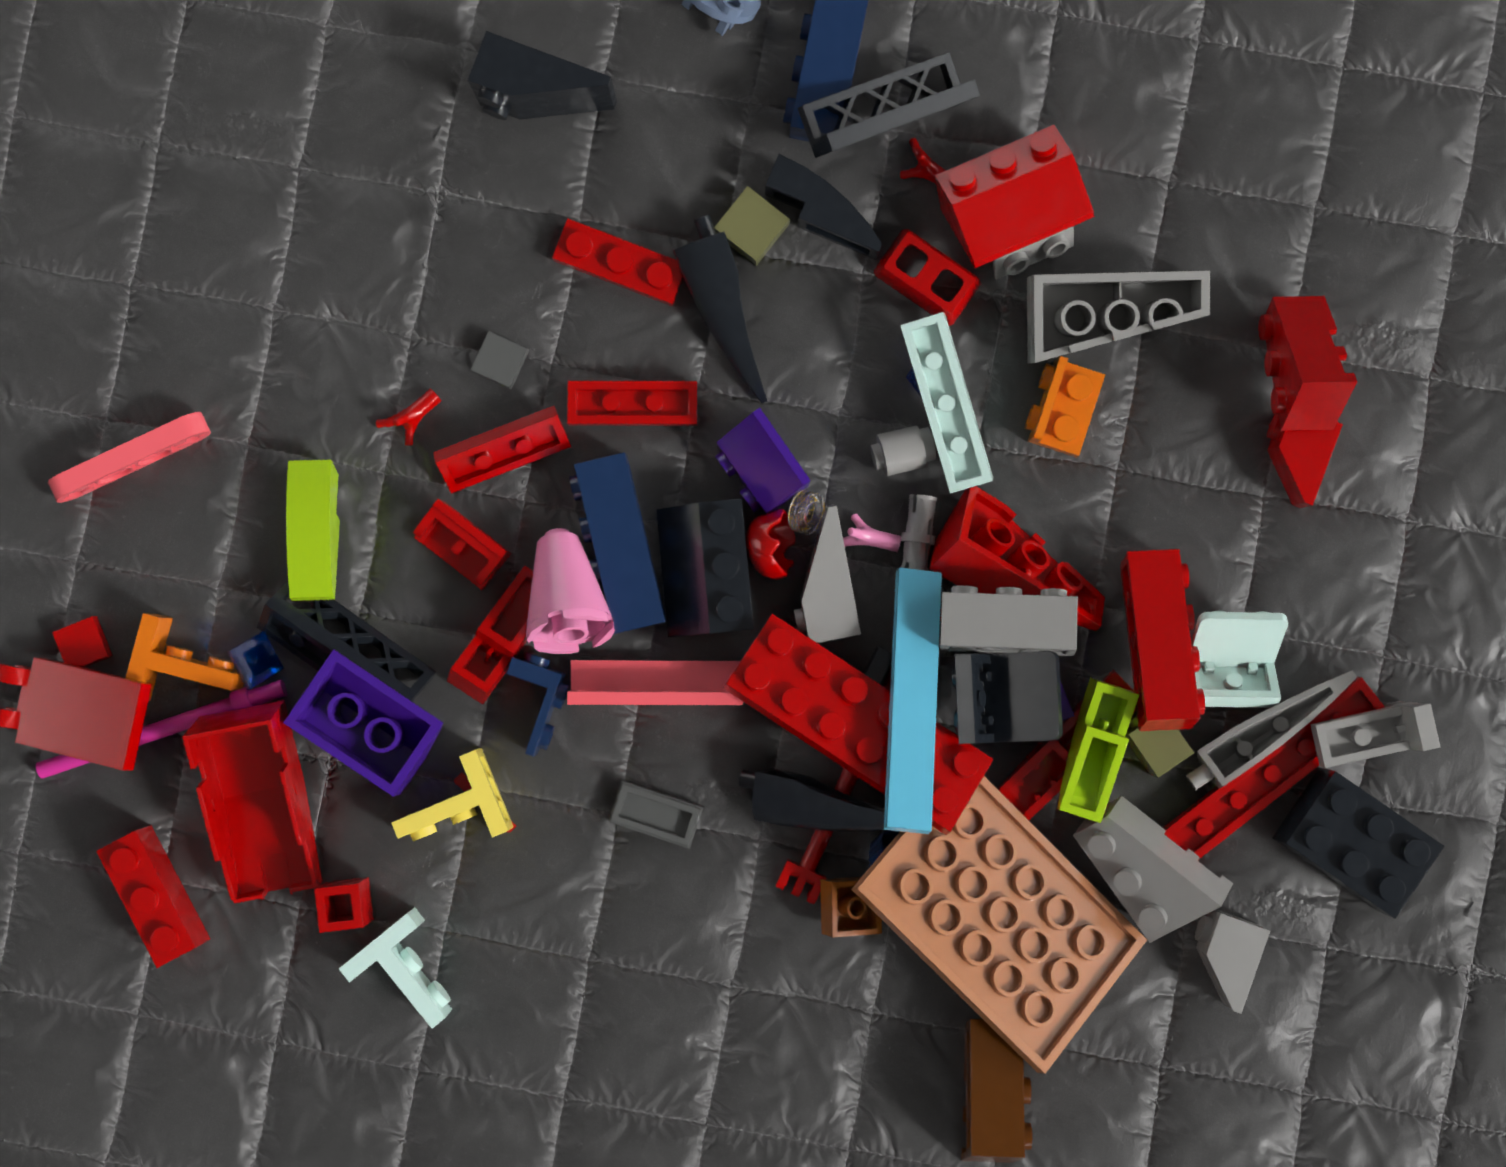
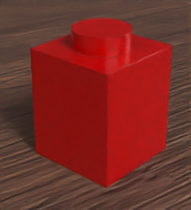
(344, 904)

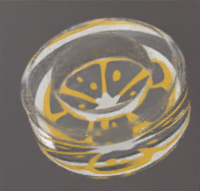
(806, 512)

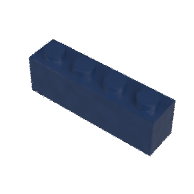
(828, 62)
(619, 541)

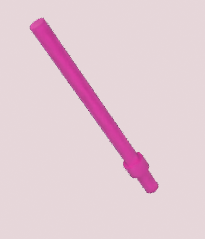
(237, 699)

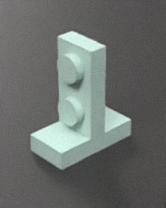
(404, 969)

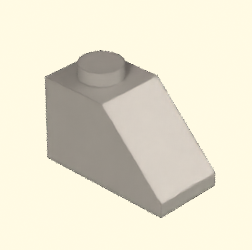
(1230, 954)

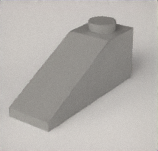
(827, 592)

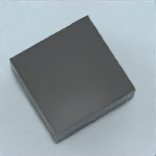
(499, 360)

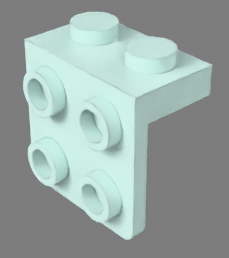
(1239, 657)

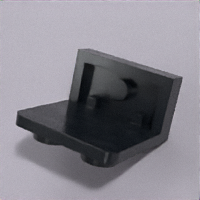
(1007, 697)

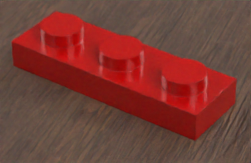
(619, 262)
(632, 403)
(502, 449)

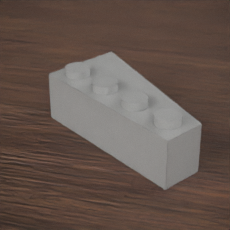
(1098, 308)

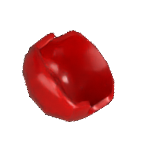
(767, 542)

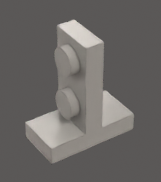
(1375, 733)

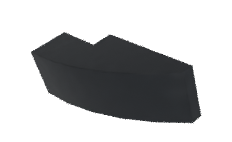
(821, 206)

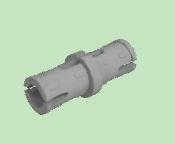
(918, 532)

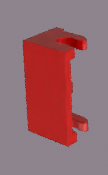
(461, 544)

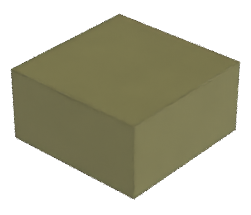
(752, 225)

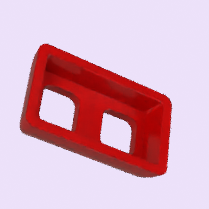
(919, 287)

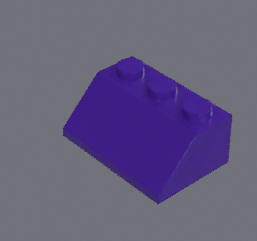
(365, 723)

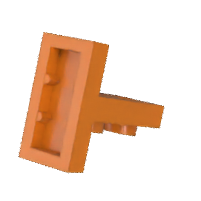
(150, 658)

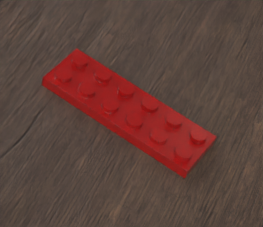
(845, 715)

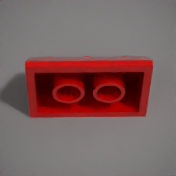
(1014, 196)

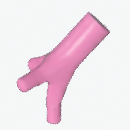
(867, 536)

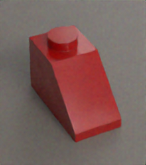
(1301, 459)

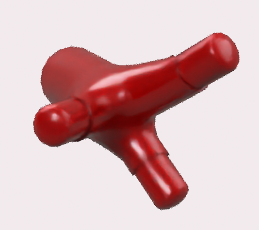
(926, 166)
(411, 415)

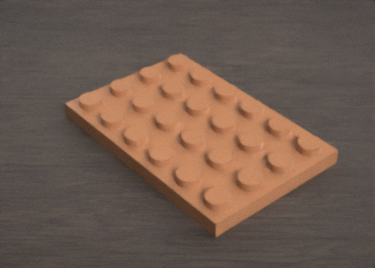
(1004, 923)

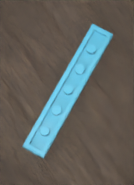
(913, 701)

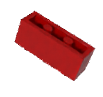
(153, 895)

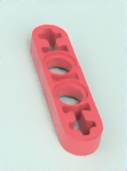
(129, 457)

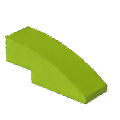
(312, 529)
(1096, 749)

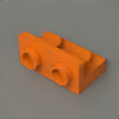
(1065, 406)

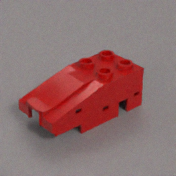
(254, 800)

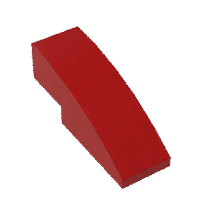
(495, 642)

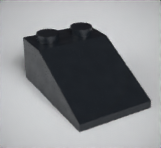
(534, 84)

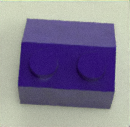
(762, 463)

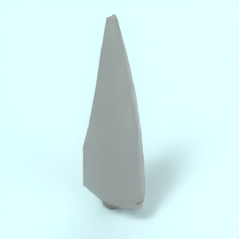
(1263, 733)

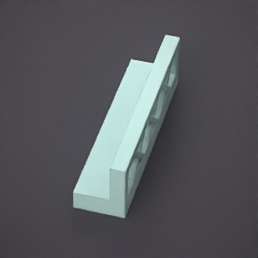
(947, 402)

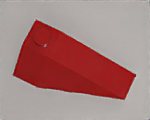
(990, 551)

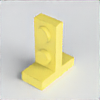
(461, 806)

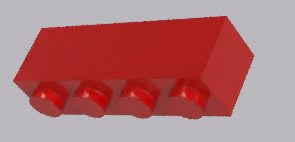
(1161, 640)

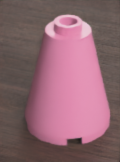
(565, 597)

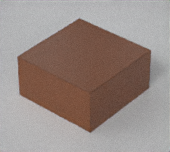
(844, 911)

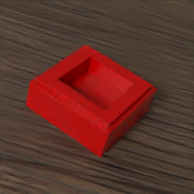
(82, 642)

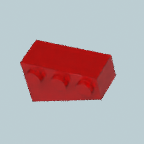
(1304, 363)

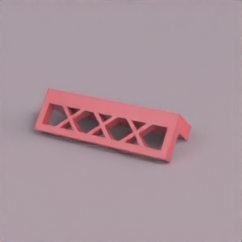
(651, 682)

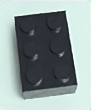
(1358, 842)

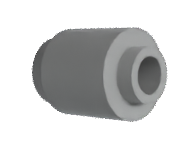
(903, 450)

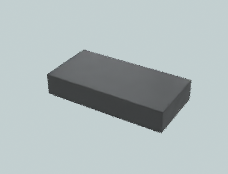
(655, 814)

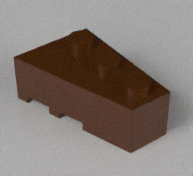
(994, 1098)

